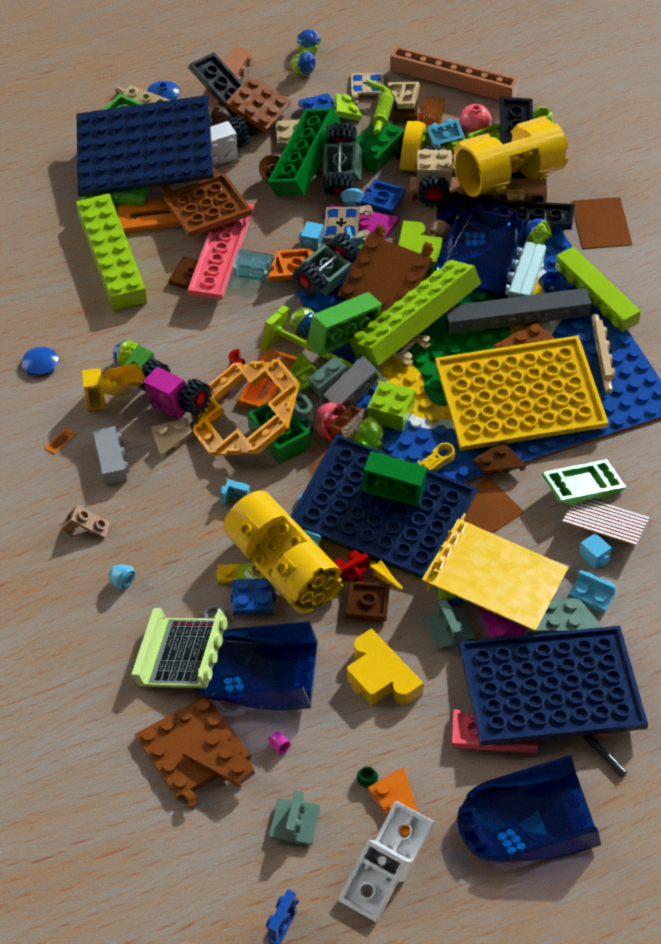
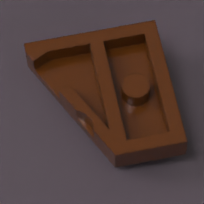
(498, 460)

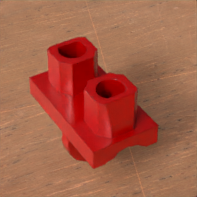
(354, 567)

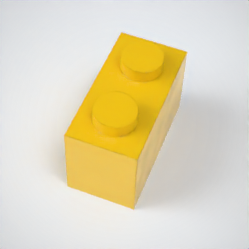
(93, 391)

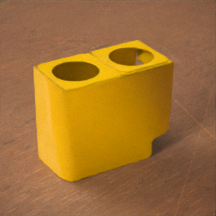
(128, 378)

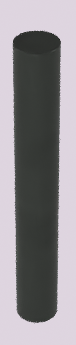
(605, 755)

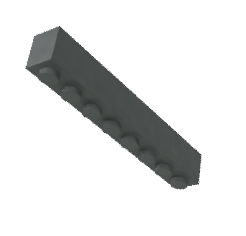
(517, 311)

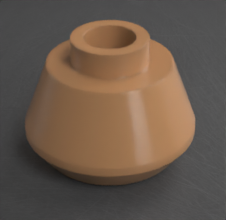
(440, 229)

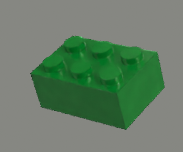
(378, 148)
(290, 442)
(394, 478)

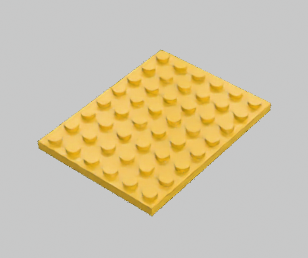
(520, 393)

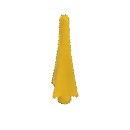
(381, 572)

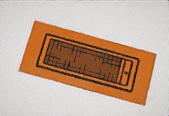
(60, 440)

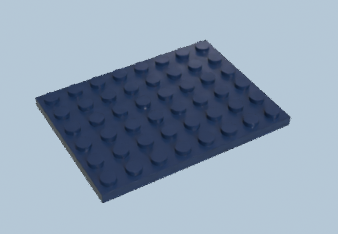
(144, 146)
(381, 527)
(551, 685)

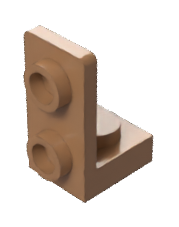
(87, 520)

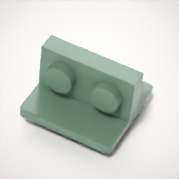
(448, 626)
(295, 820)

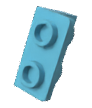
(444, 133)
(593, 591)

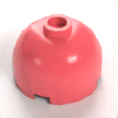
(474, 118)
(324, 416)

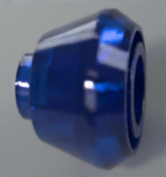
(551, 282)

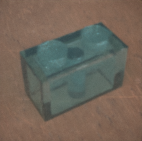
(253, 265)

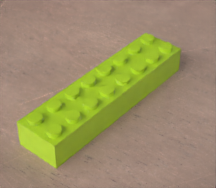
(111, 252)
(415, 312)

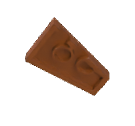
(221, 757)

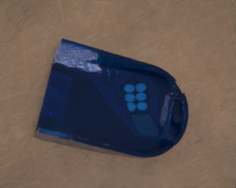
(489, 240)
(265, 667)
(528, 815)

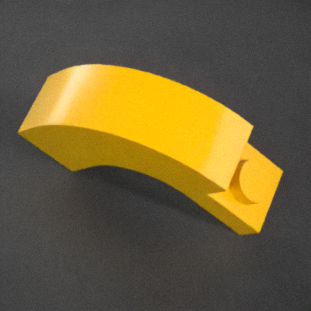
(411, 144)

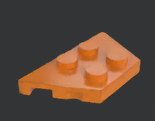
(286, 262)

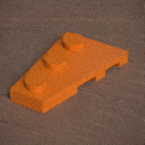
(392, 789)

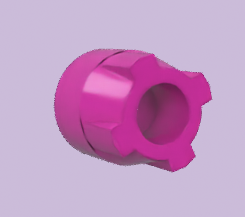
(279, 742)

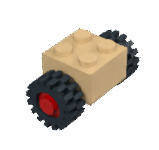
(434, 175)

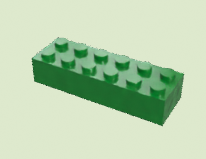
(302, 153)

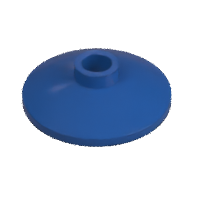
(165, 89)

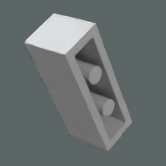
(353, 383)
(111, 455)

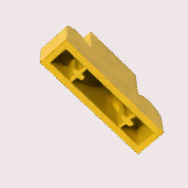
(381, 672)

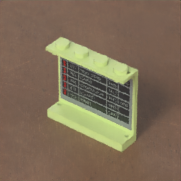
(179, 651)

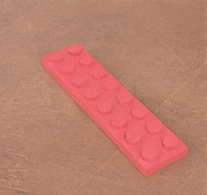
(217, 259)

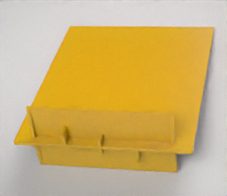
(495, 574)

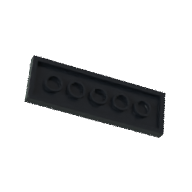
(219, 81)
(512, 112)
(556, 214)

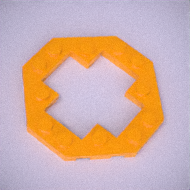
(282, 406)

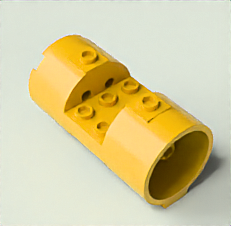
(487, 164)
(282, 552)

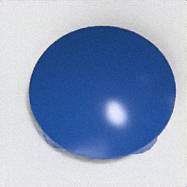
(40, 361)

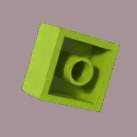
(391, 405)

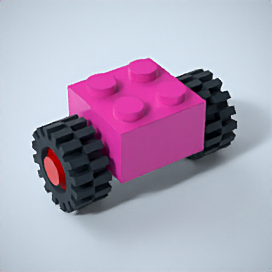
(171, 392)

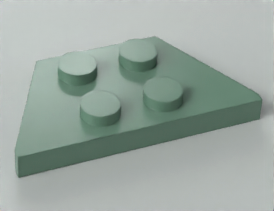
(565, 615)

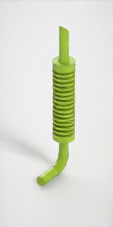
(383, 107)

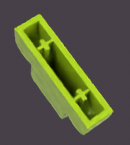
(414, 237)

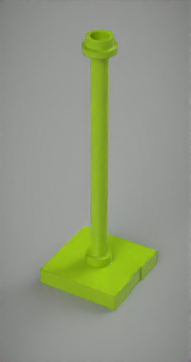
(275, 330)

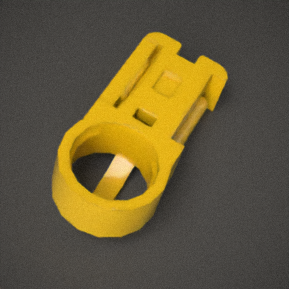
(435, 461)

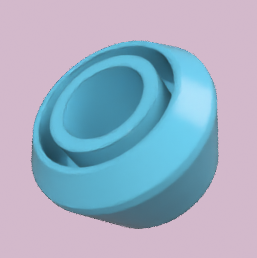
(351, 197)
(122, 576)

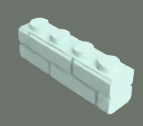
(526, 270)

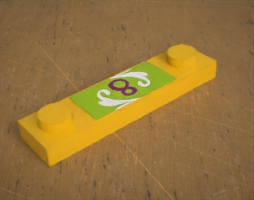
(230, 572)

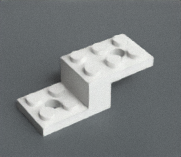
(386, 861)

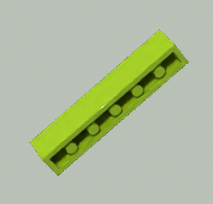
(601, 291)

